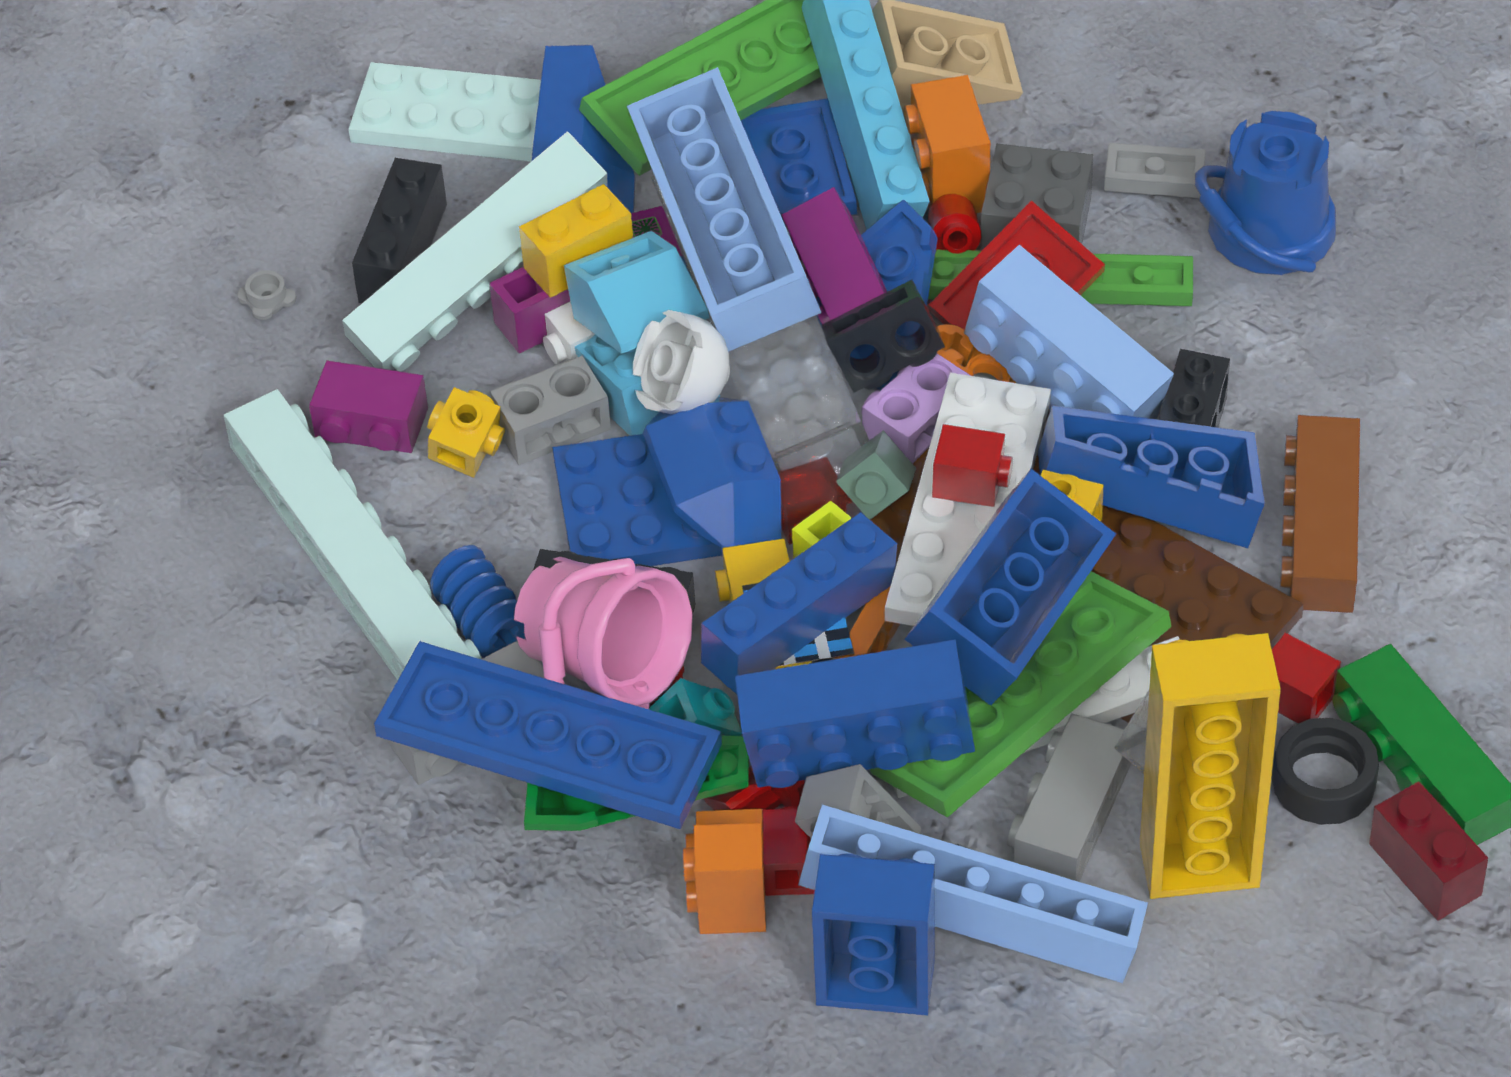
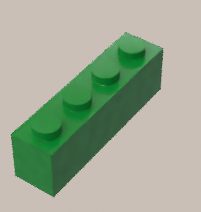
(1423, 741)

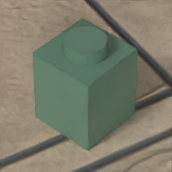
(876, 475)

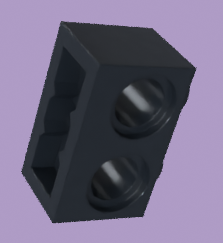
(876, 325)
(1197, 389)

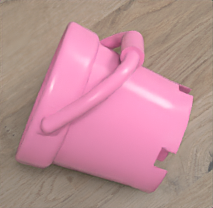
(607, 625)

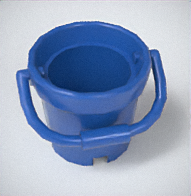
(1273, 196)

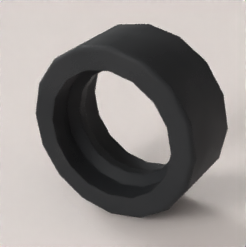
(1330, 737)

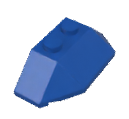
(718, 472)

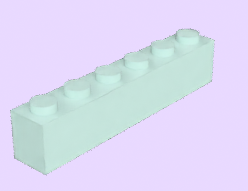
(462, 263)

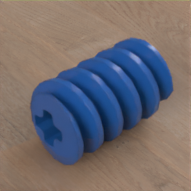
(477, 599)

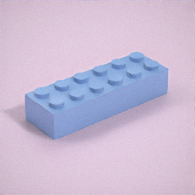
(723, 210)

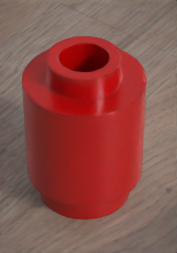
(955, 223)

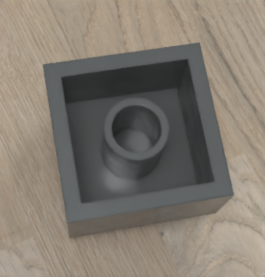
(1050, 178)

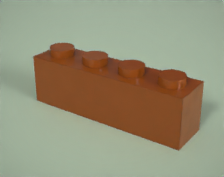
(1324, 513)

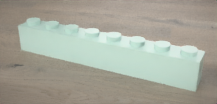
(340, 532)

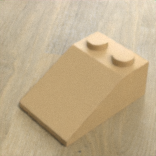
(940, 44)

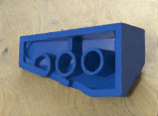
(566, 78)

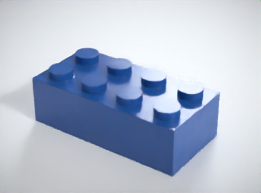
(1013, 584)
(855, 712)

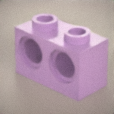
(909, 406)

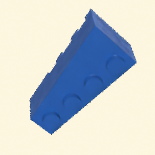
(1161, 469)

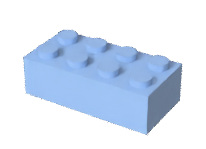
(1062, 342)

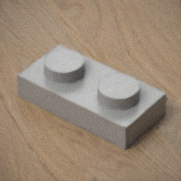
(1153, 169)

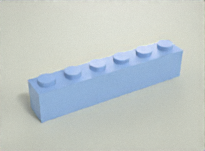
(997, 897)

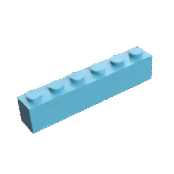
(865, 107)

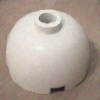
(680, 363)

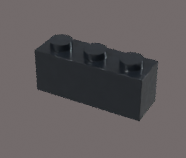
(400, 224)

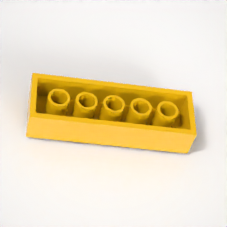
(1208, 764)

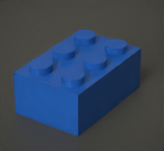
(874, 933)

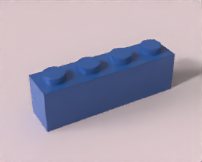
(799, 601)

